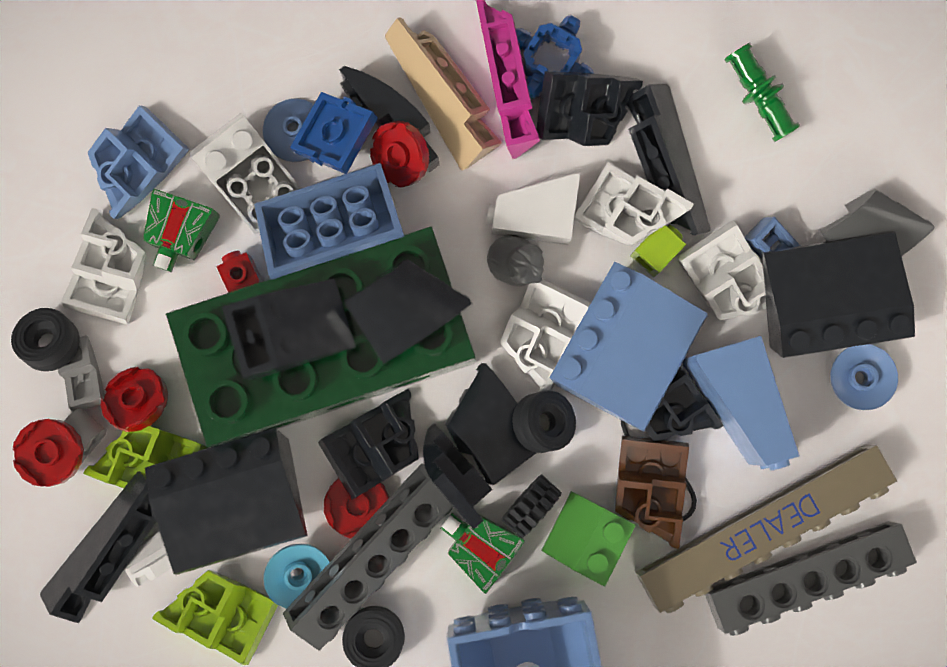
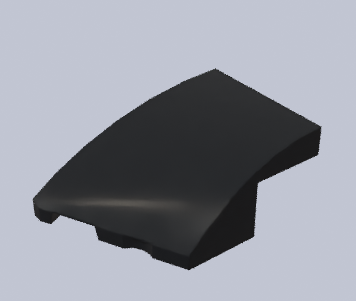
(583, 106)
(404, 308)
(681, 411)
(485, 426)
(373, 445)
(454, 475)

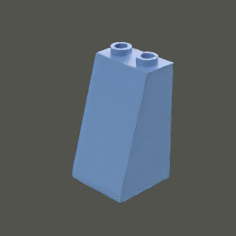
(746, 400)

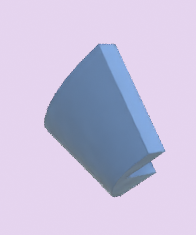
(134, 159)

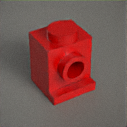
(234, 261)

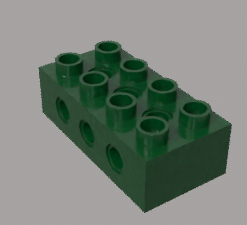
(240, 407)

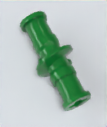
(761, 92)

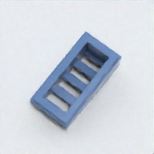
(777, 232)

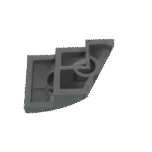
(879, 214)

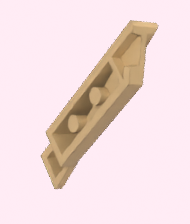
(444, 93)

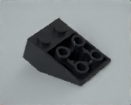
(288, 328)

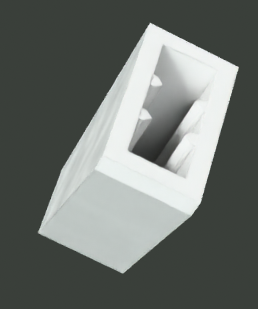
(537, 211)

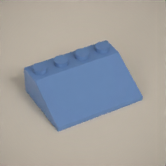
(327, 221)
(628, 346)

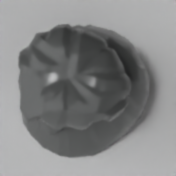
(515, 261)

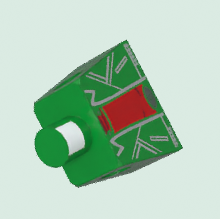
(177, 228)
(481, 551)

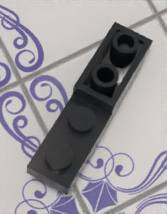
(385, 103)

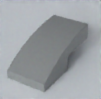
(83, 378)

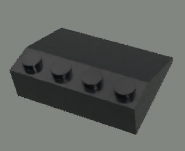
(837, 295)
(226, 501)

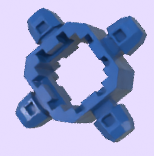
(564, 38)

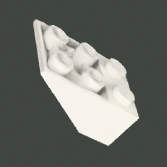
(243, 168)

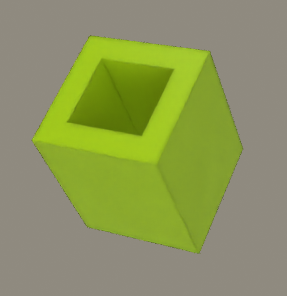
(658, 249)

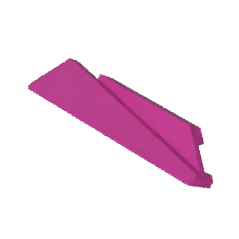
(508, 78)

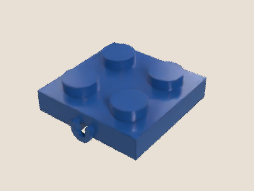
(334, 132)

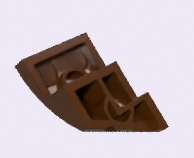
(653, 485)

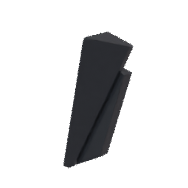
(664, 151)
(101, 554)

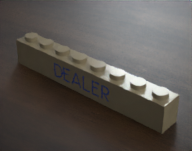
(765, 528)

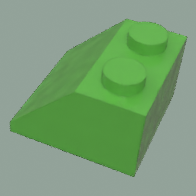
(588, 538)

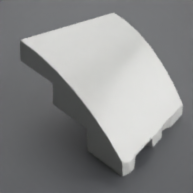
(628, 206)
(105, 272)
(726, 273)
(542, 329)

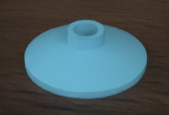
(278, 581)

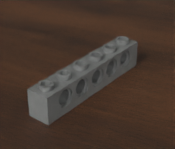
(893, 558)
(329, 588)

